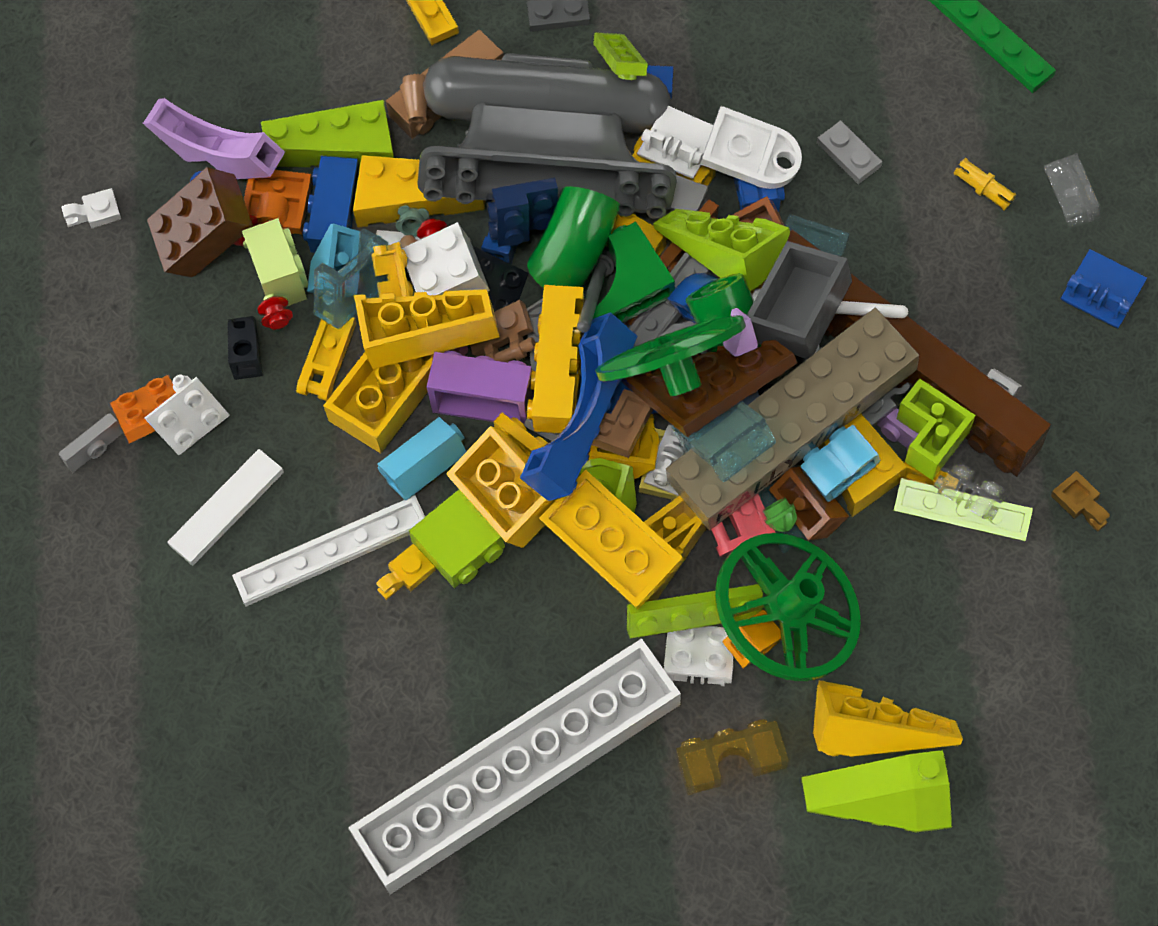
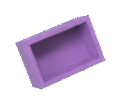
(479, 387)

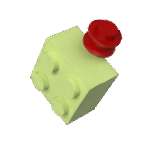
(277, 269)

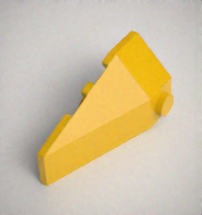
(861, 727)

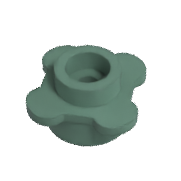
(408, 226)

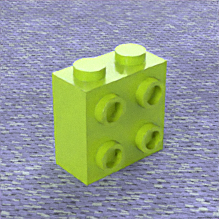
(457, 539)

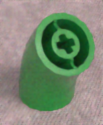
(573, 238)
(719, 299)

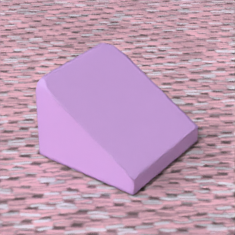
(743, 341)

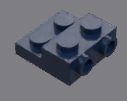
(521, 209)

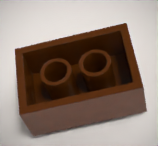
(199, 222)

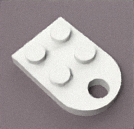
(750, 150)

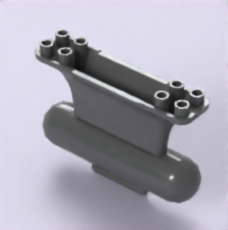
(544, 122)

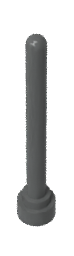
(602, 269)

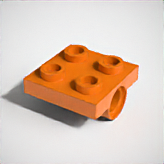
(281, 197)
(134, 406)

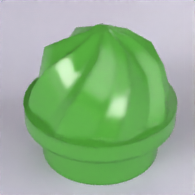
(780, 515)

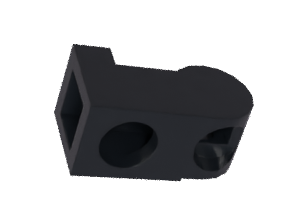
(244, 348)

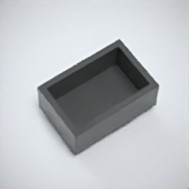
(800, 298)

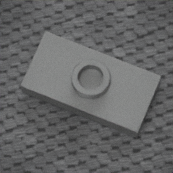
(91, 443)

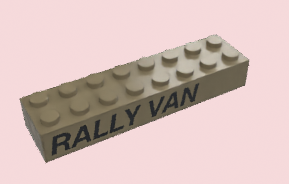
(803, 413)

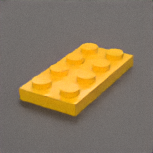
(612, 540)

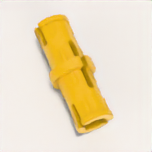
(984, 184)

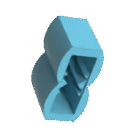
(840, 462)

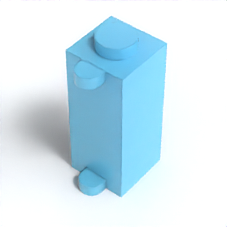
(423, 458)

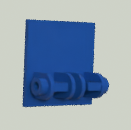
(1103, 288)

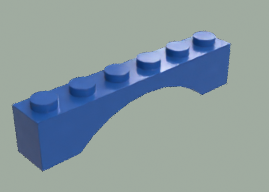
(556, 466)

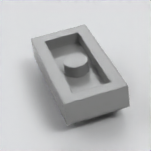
(849, 152)

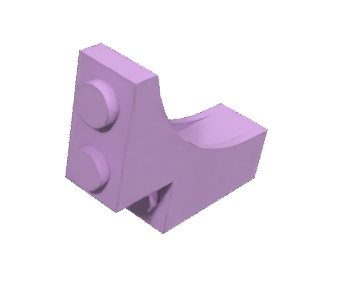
(226, 150)

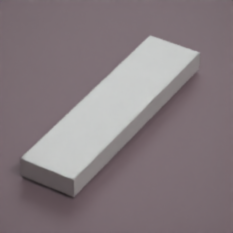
(225, 507)

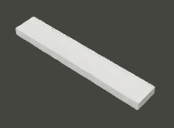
(328, 551)

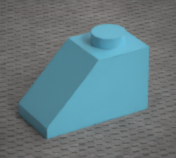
(335, 250)

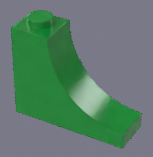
(639, 278)

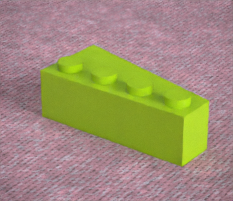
(332, 133)

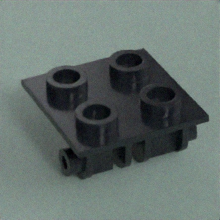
(503, 279)

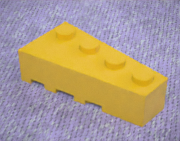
(391, 183)
(423, 324)

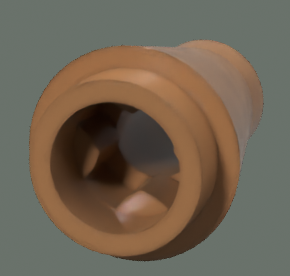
(414, 97)

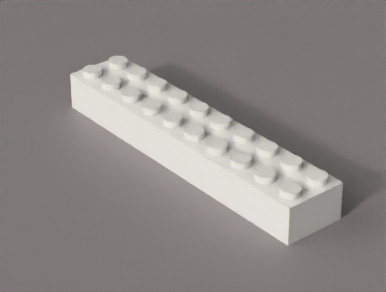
(515, 766)

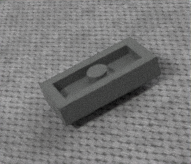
(557, 14)

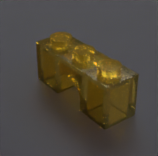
(758, 744)

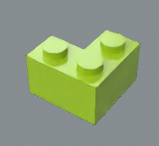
(939, 426)

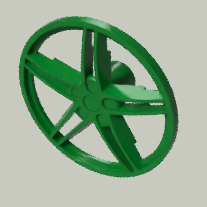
(672, 354)
(791, 603)

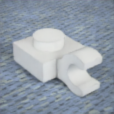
(97, 209)

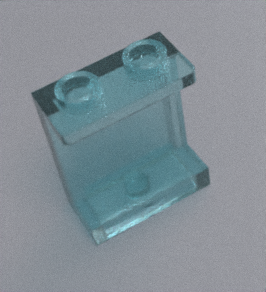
(336, 289)
(730, 440)

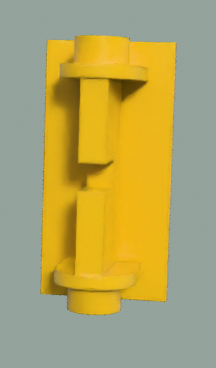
(393, 265)

